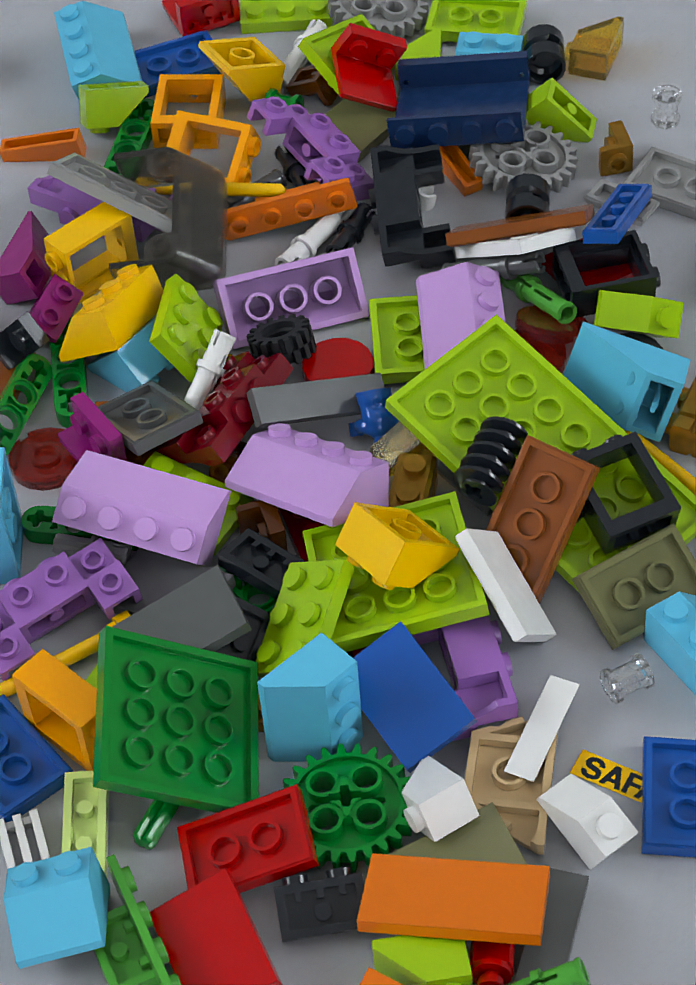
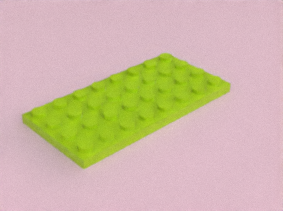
(506, 377)

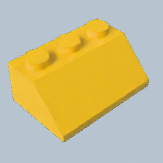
(113, 314)

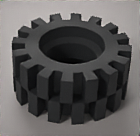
(286, 335)

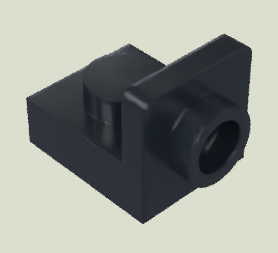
(20, 340)

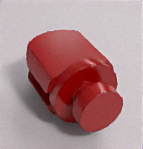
(491, 962)

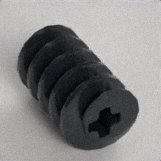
(489, 460)

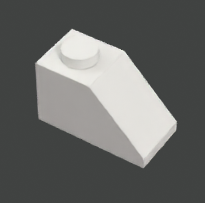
(437, 800)
(587, 819)

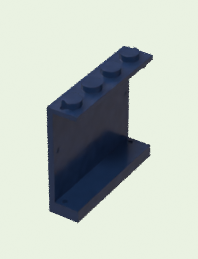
(461, 100)

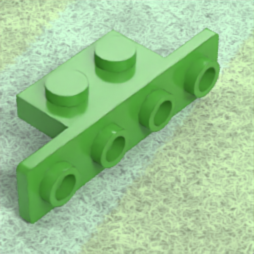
(129, 950)

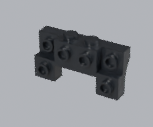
(396, 196)

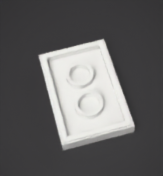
(517, 245)
(505, 586)

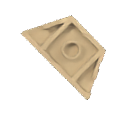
(511, 795)

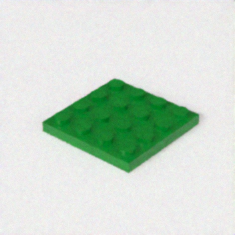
(175, 722)

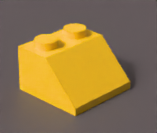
(246, 65)
(393, 545)

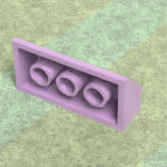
(319, 287)
(455, 305)
(308, 474)
(143, 507)

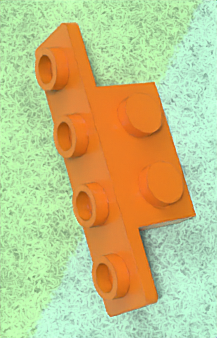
(293, 207)

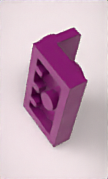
(55, 306)
(91, 431)

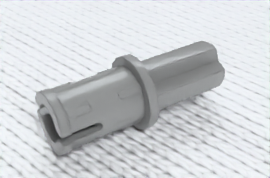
(73, 544)

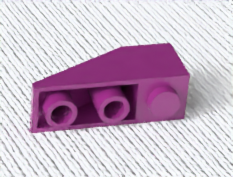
(24, 263)

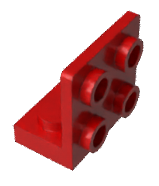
(201, 15)
(364, 66)

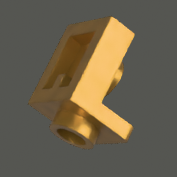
(617, 152)

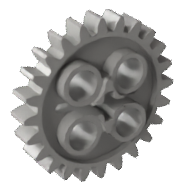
(386, 16)
(538, 154)

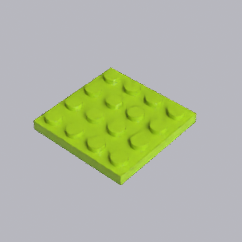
(438, 601)

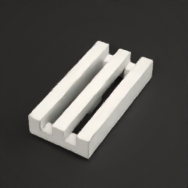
(19, 825)

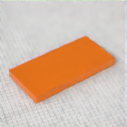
(454, 899)

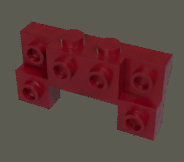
(227, 410)

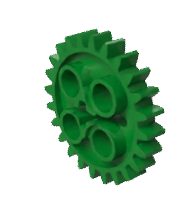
(350, 806)

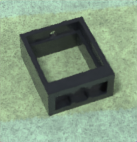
(578, 257)
(637, 524)

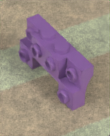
(314, 143)
(72, 203)
(55, 594)
(477, 669)

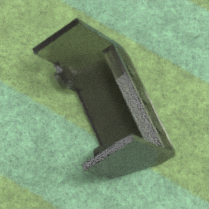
(198, 216)

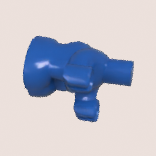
(375, 418)

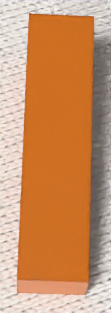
(43, 146)
(458, 170)

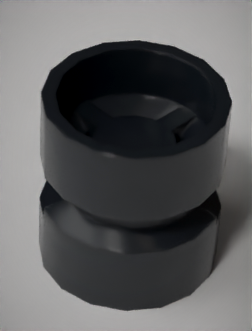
(545, 53)
(527, 195)

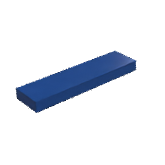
(617, 214)

